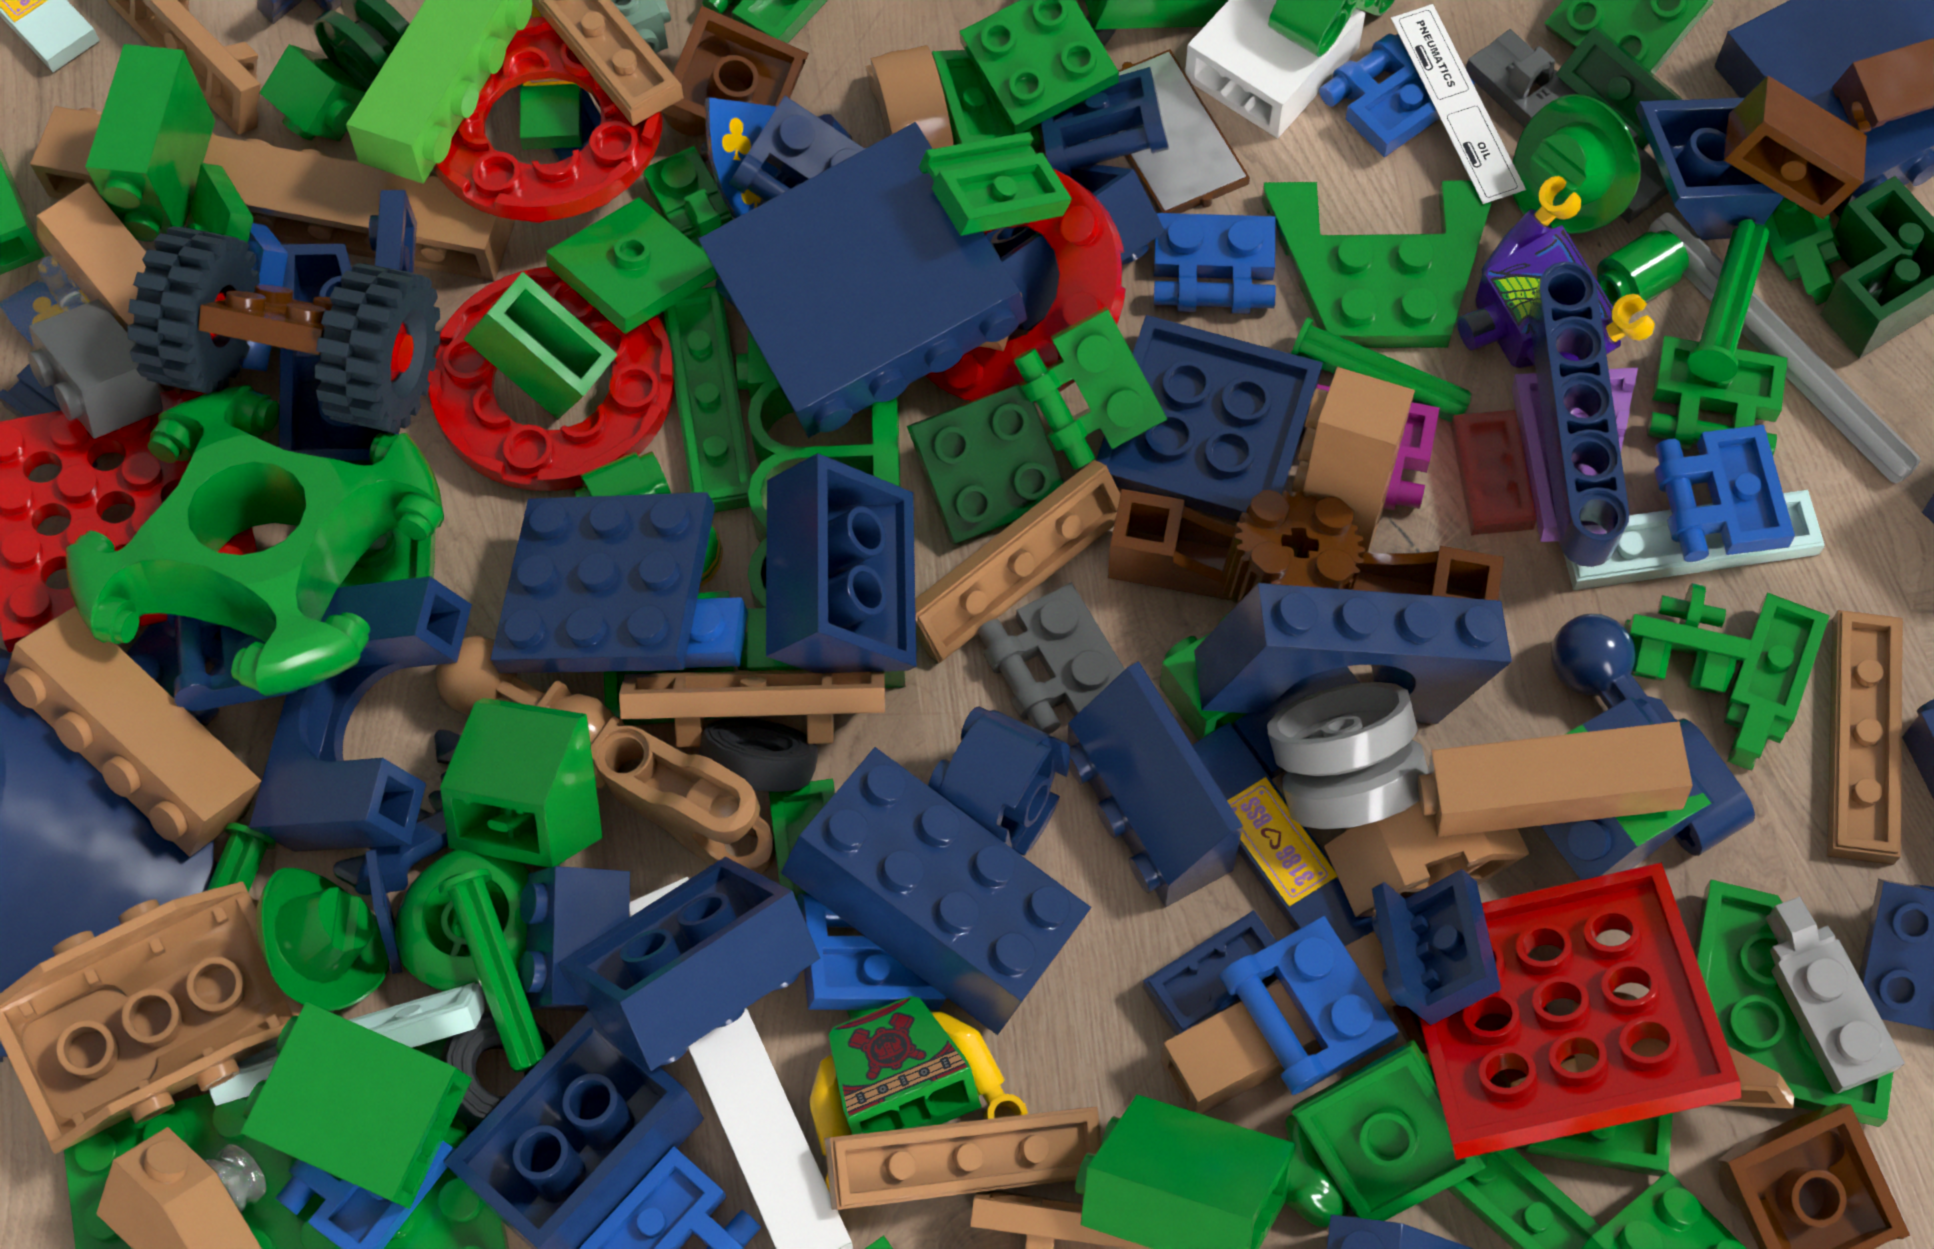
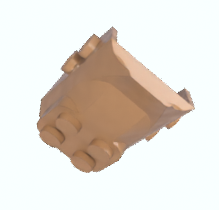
(142, 1013)

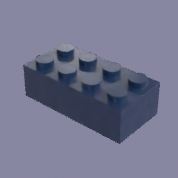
(934, 889)

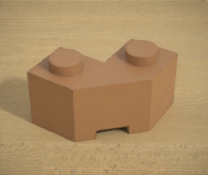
(1412, 856)

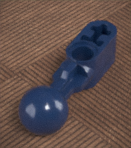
(1597, 659)

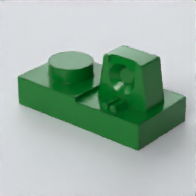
(687, 194)

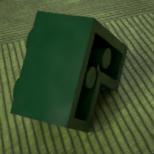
(1891, 258)

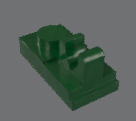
(1614, 77)

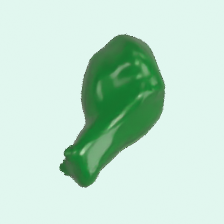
(1310, 1185)

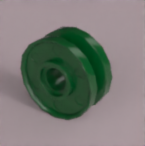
(361, 37)

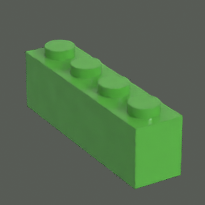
(432, 83)

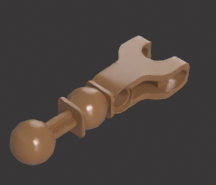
(672, 789)

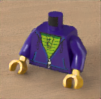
(1513, 277)

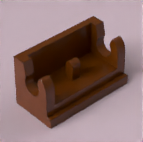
(1888, 86)

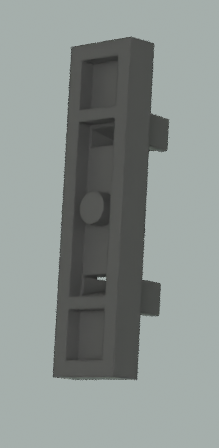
(1509, 71)

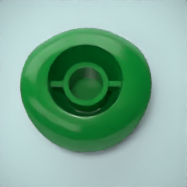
(1586, 148)
(429, 929)
(319, 940)

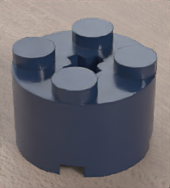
(1003, 776)

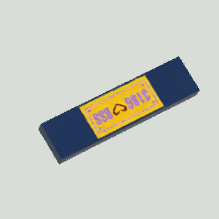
(1274, 845)

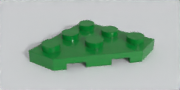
(1751, 1008)

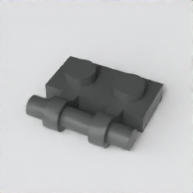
(1068, 645)

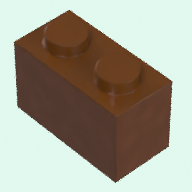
(1795, 147)

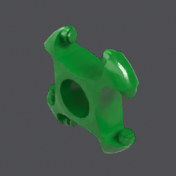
(267, 593)

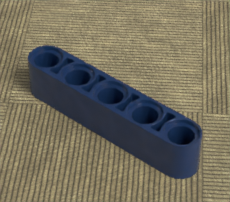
(1573, 438)

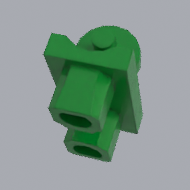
(1713, 651)

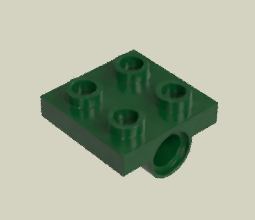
(986, 461)

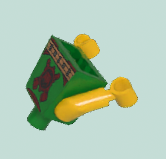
(903, 1072)

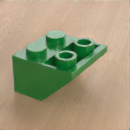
(522, 784)

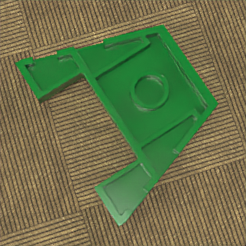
(1381, 285)

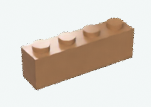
(1353, 445)
(131, 732)

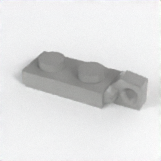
(1829, 1000)

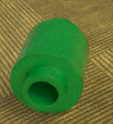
(1643, 267)
(625, 477)

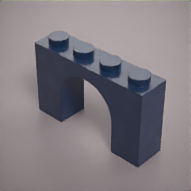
(1288, 632)
(308, 790)

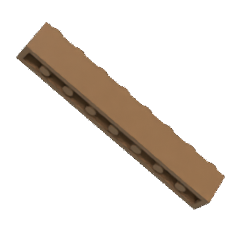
(305, 196)

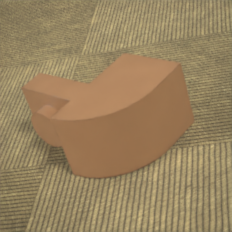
(910, 92)

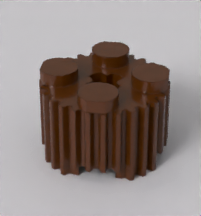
(1293, 544)

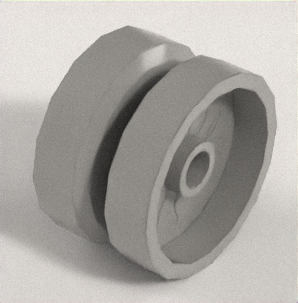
(1348, 755)

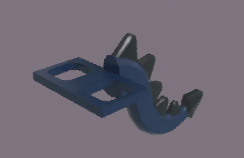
(387, 867)

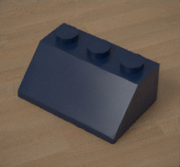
(1033, 260)
(839, 570)
(1153, 788)
(691, 961)
(573, 1139)

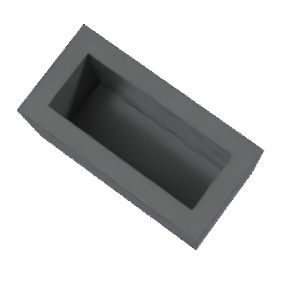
(91, 369)

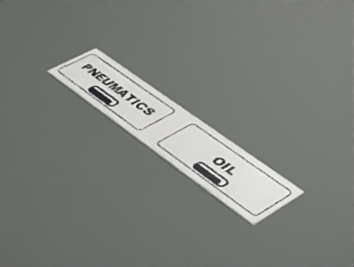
(1458, 104)

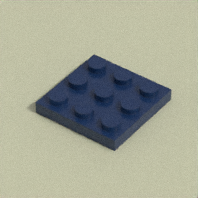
(1229, 420)
(604, 584)

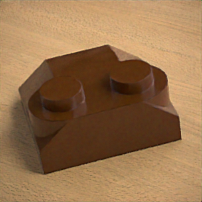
(730, 64)
(1812, 1185)

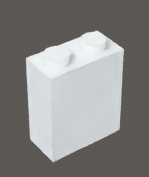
(1260, 70)

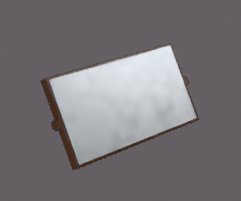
(1199, 156)

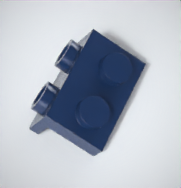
(1435, 946)

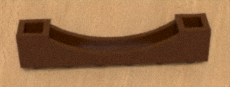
(1178, 549)

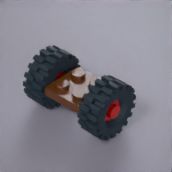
(205, 303)

